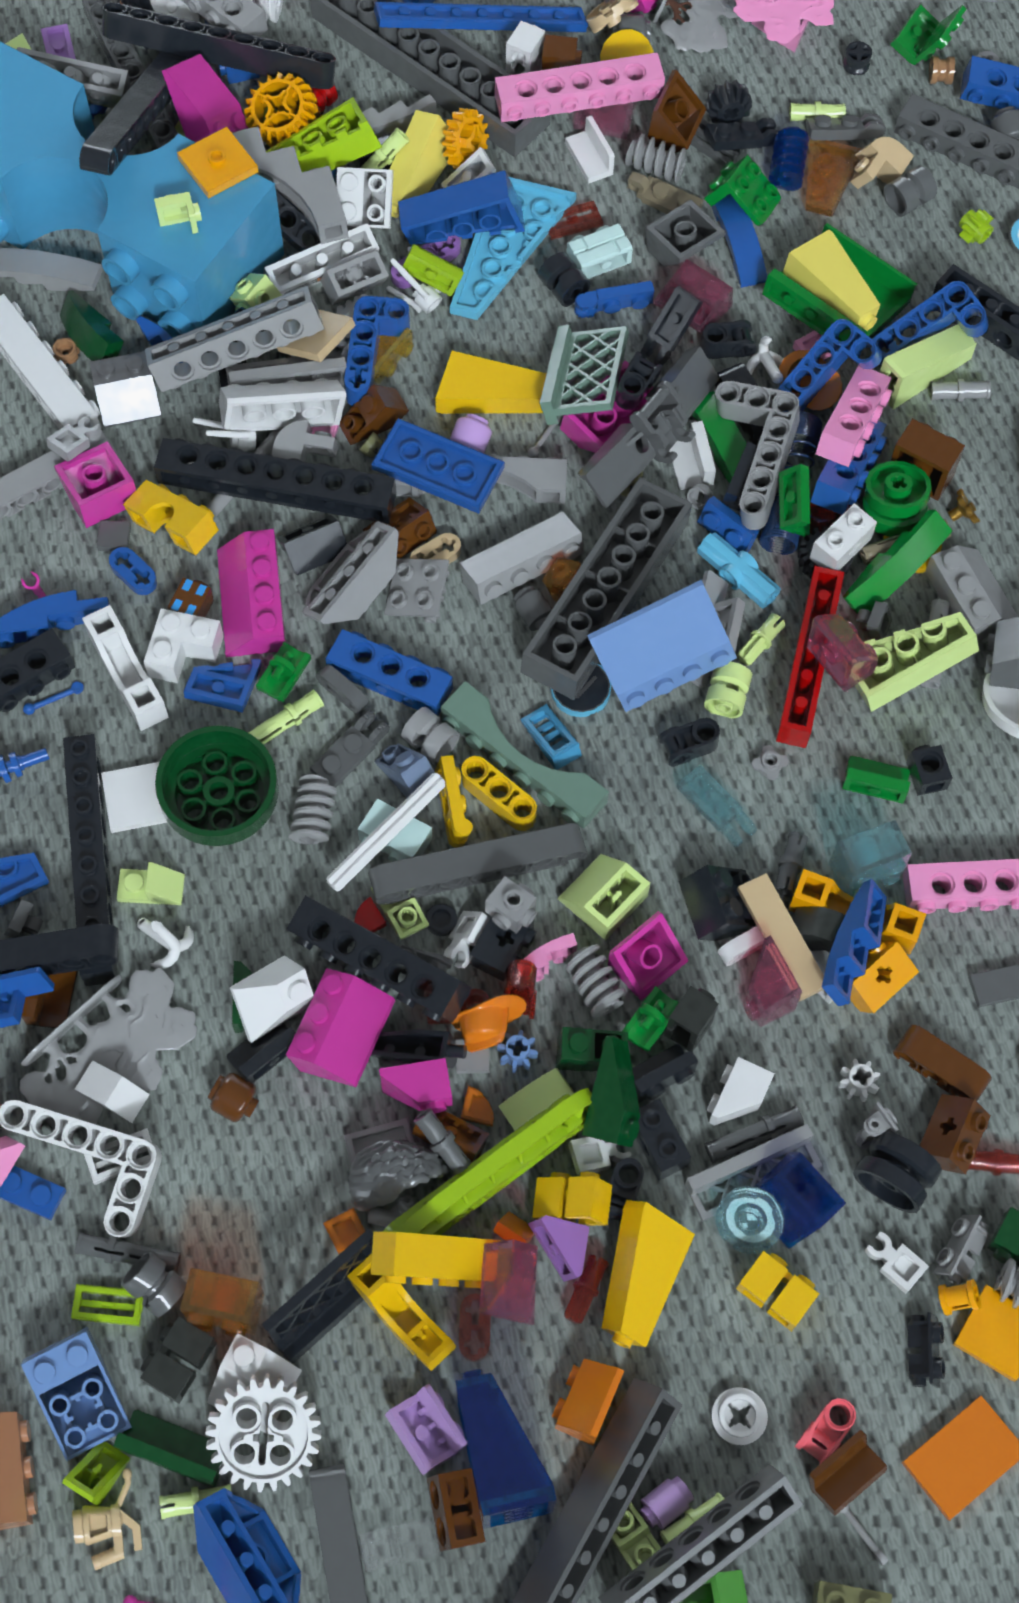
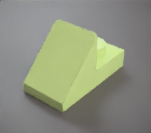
(151, 886)

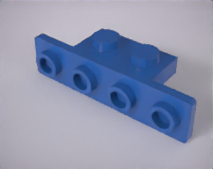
(14, 990)

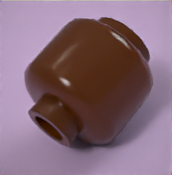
(233, 1097)

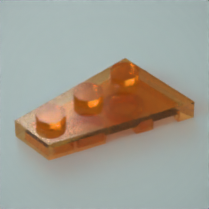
(828, 174)

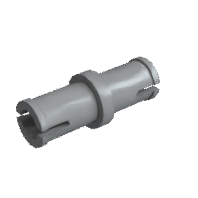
(960, 390)

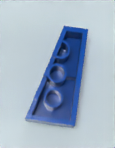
(461, 210)

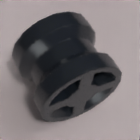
(862, 53)

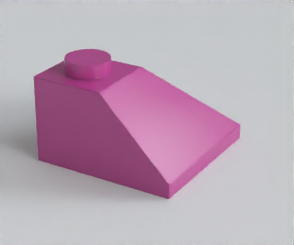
(419, 1084)

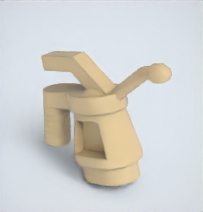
(100, 1523)

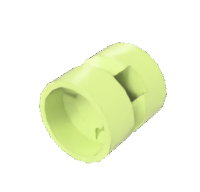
(728, 690)

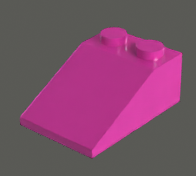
(202, 99)

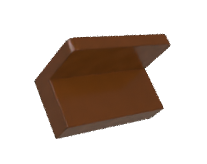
(51, 1007)
(846, 1473)

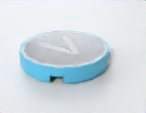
(591, 697)

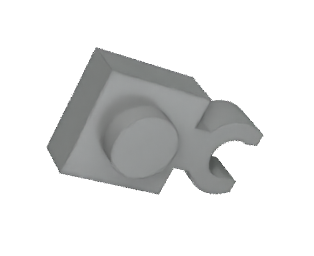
(72, 441)

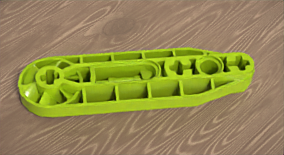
(496, 1167)

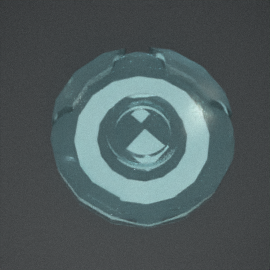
(750, 1219)

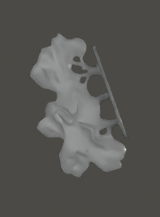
(122, 1044)

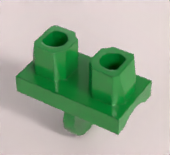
(283, 672)
(650, 1019)

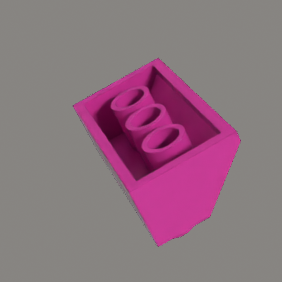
(251, 594)

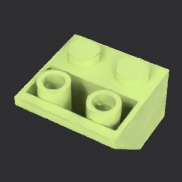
(606, 894)

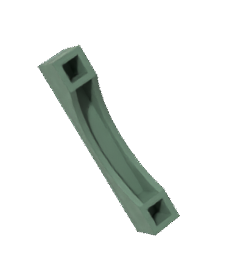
(570, 792)

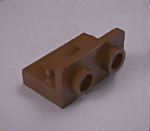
(413, 525)
(467, 1136)

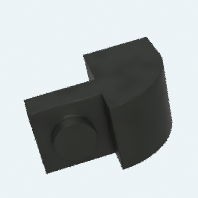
(818, 926)

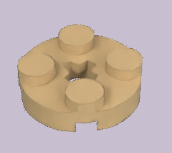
(609, 13)

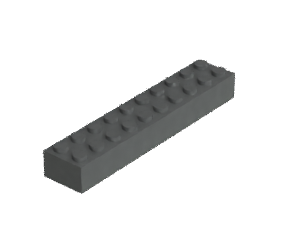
(432, 64)

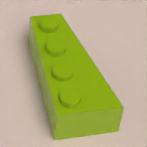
(333, 138)

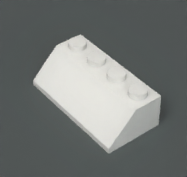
(280, 404)

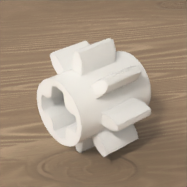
(855, 1087)

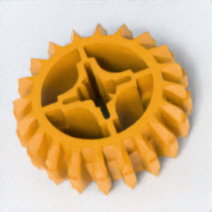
(280, 95)

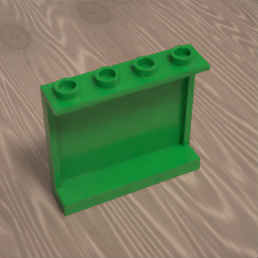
(887, 284)

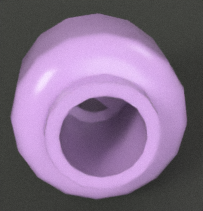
(472, 432)

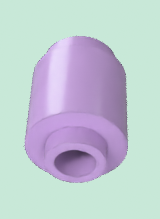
(666, 1502)

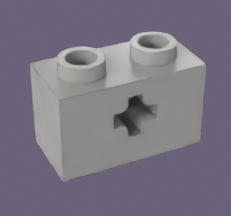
(354, 277)

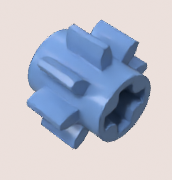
(525, 1054)

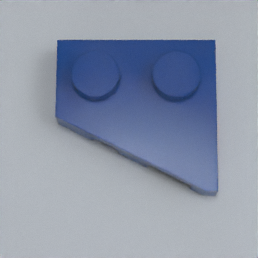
(223, 684)

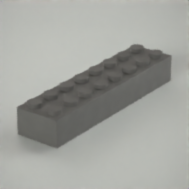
(606, 586)

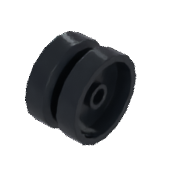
(898, 1171)

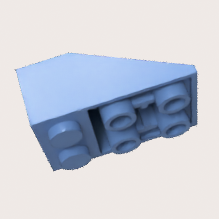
(76, 1393)

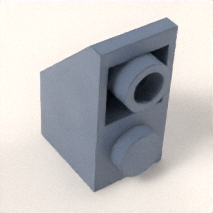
(404, 767)

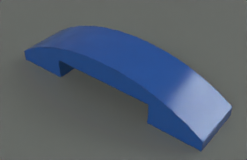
(742, 242)

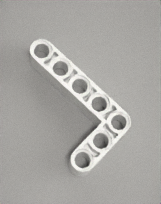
(95, 1147)

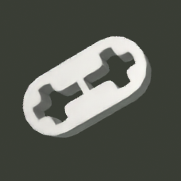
(741, 946)

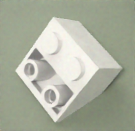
(366, 196)

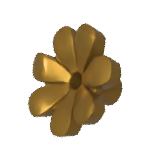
(964, 508)

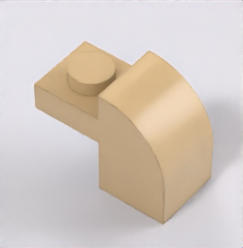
(883, 159)

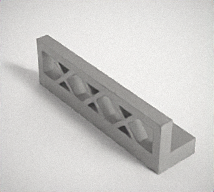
(288, 369)
(747, 1161)

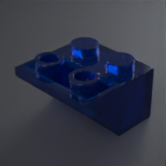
(803, 1196)

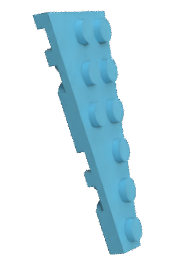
(498, 257)

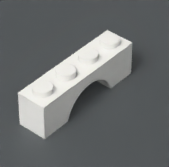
(124, 668)

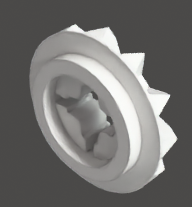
(739, 1399)

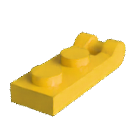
(453, 803)

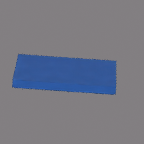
(438, 465)

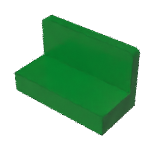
(795, 500)
(876, 779)

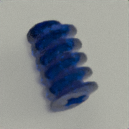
(789, 158)

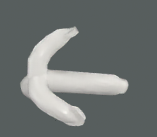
(769, 360)
(167, 939)

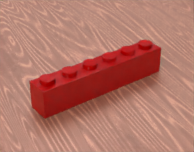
(806, 670)

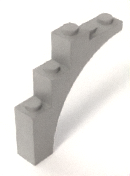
(309, 191)

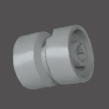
(426, 732)

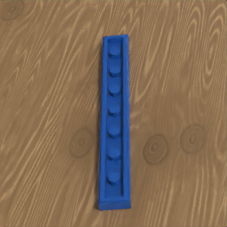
(478, 16)

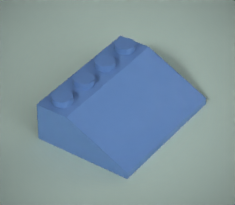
(662, 646)

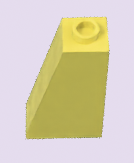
(420, 160)
(831, 276)

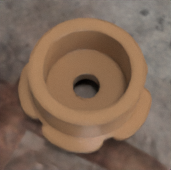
(65, 345)

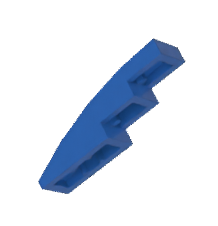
(856, 935)

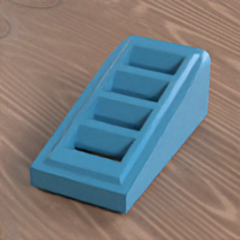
(561, 752)

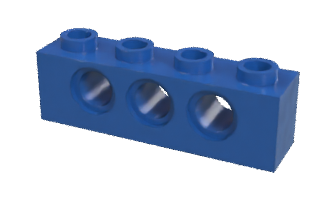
(990, 83)
(839, 484)
(397, 686)

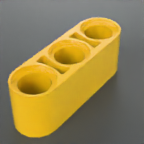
(493, 781)

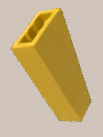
(488, 386)
(643, 1272)

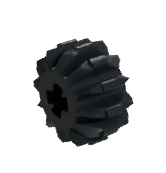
(728, 102)

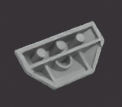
(354, 576)

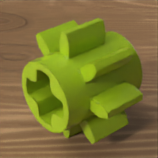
(976, 226)

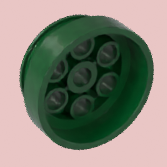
(190, 761)

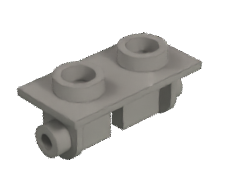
(876, 1123)
(967, 1234)

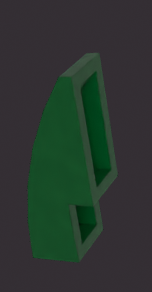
(89, 329)

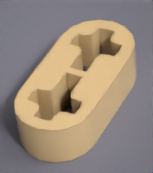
(435, 547)

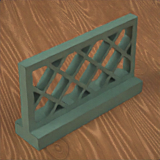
(562, 372)

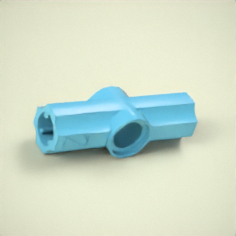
(738, 569)

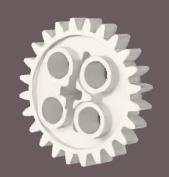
(232, 1431)

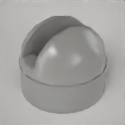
(696, 491)

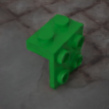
(924, 34)
(747, 187)

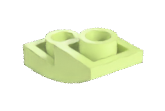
(405, 917)
(535, 1098)
(634, 1538)

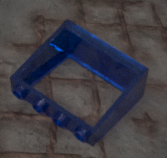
(504, 1464)

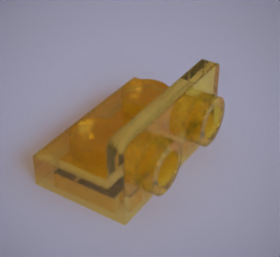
(390, 351)

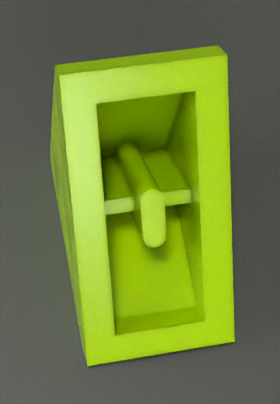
(97, 1473)

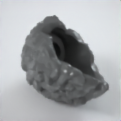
(389, 1169)

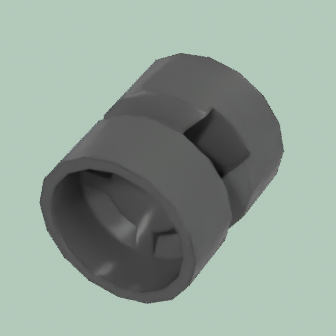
(910, 191)
(156, 1286)

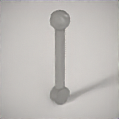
(533, 451)
(876, 1552)

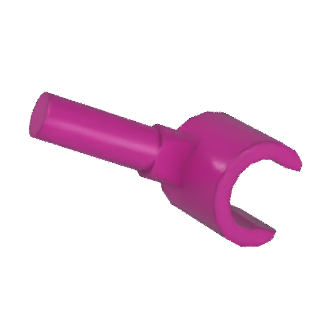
(36, 588)

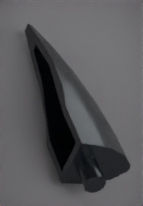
(418, 1046)

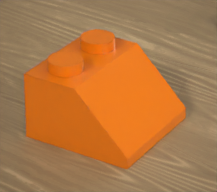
(588, 1400)

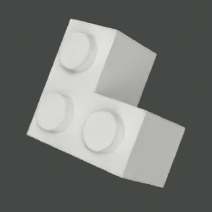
(179, 637)

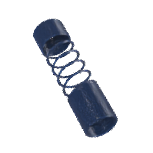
(811, 427)

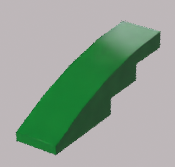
(722, 436)
(899, 563)

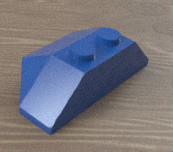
(244, 1551)

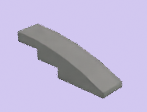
(397, 115)
(52, 270)

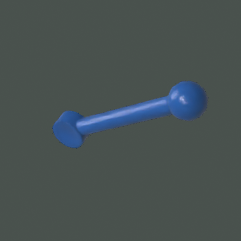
(77, 688)

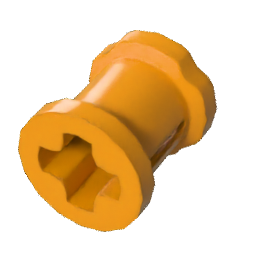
(959, 1297)

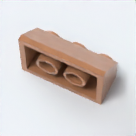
(16, 1468)

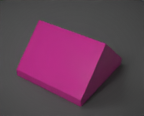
(647, 956)

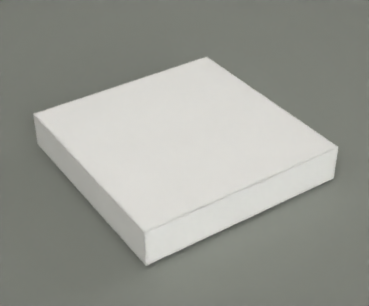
(132, 797)

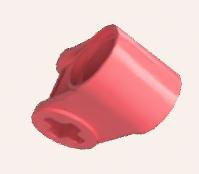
(825, 1432)

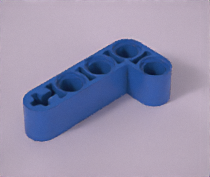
(370, 327)
(926, 328)
(839, 353)

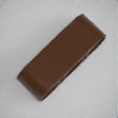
(942, 1063)

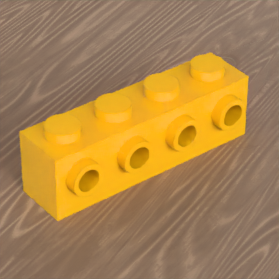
(428, 1258)

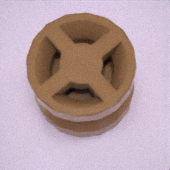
(941, 70)

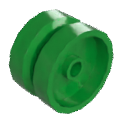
(896, 496)

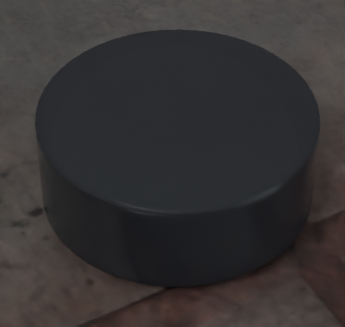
(441, 919)

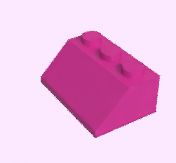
(592, 429)
(340, 1028)

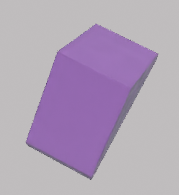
(563, 1243)

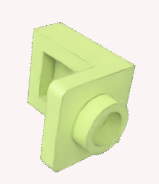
(178, 209)

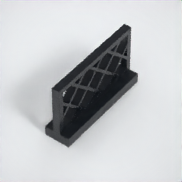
(319, 1303)

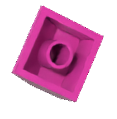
(96, 483)

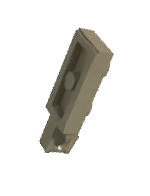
(659, 193)

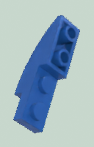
(52, 611)

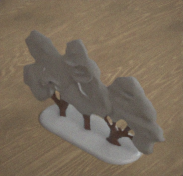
(703, 28)

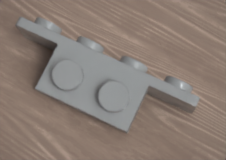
(729, 612)

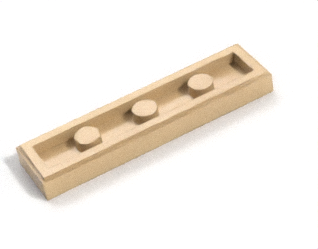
(774, 920)

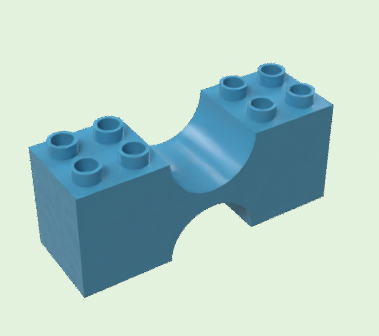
(152, 269)

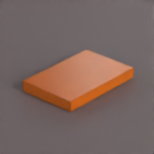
(964, 1458)

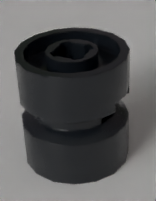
(563, 278)

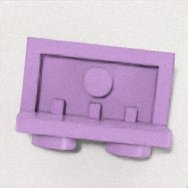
(426, 1429)

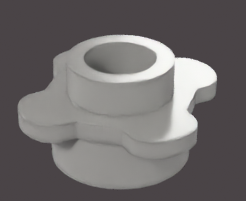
(770, 771)

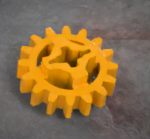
(464, 136)

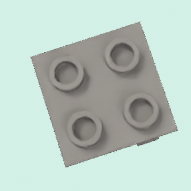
(418, 588)

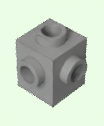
(511, 905)

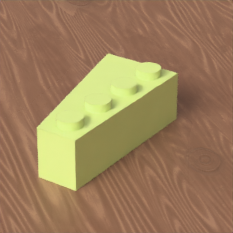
(915, 657)

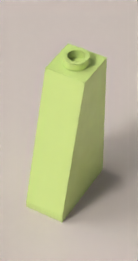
(925, 362)

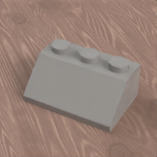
(970, 588)

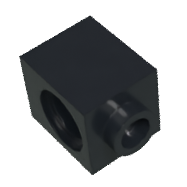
(925, 781)

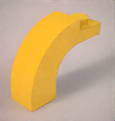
(402, 1316)

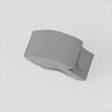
(297, 440)

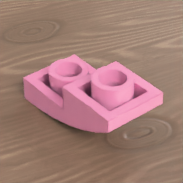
(554, 950)

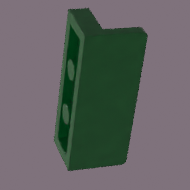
(169, 1448)

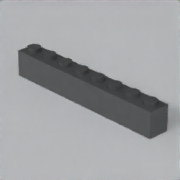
(600, 1496)

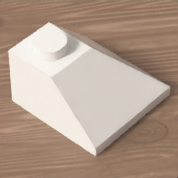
(271, 997)
(244, 1360)

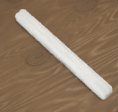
(385, 832)

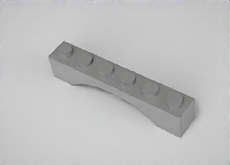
(537, 478)

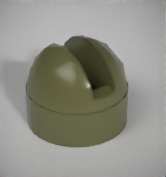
(370, 445)

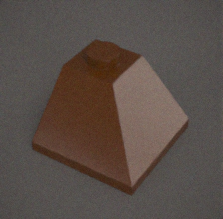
(676, 114)

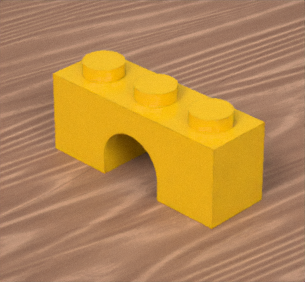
(185, 522)

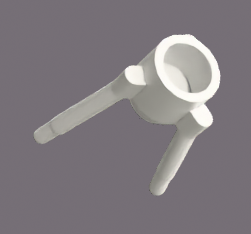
(425, 296)
(238, 439)

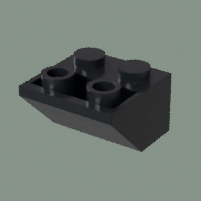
(715, 902)

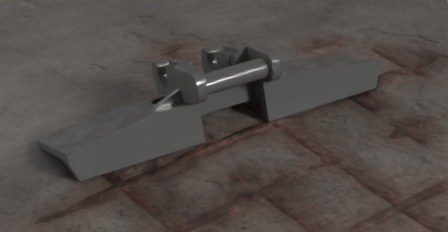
(656, 423)

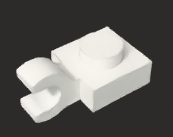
(465, 934)

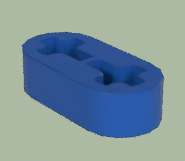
(128, 576)

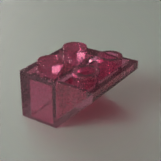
(710, 289)

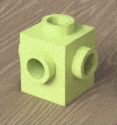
(254, 291)

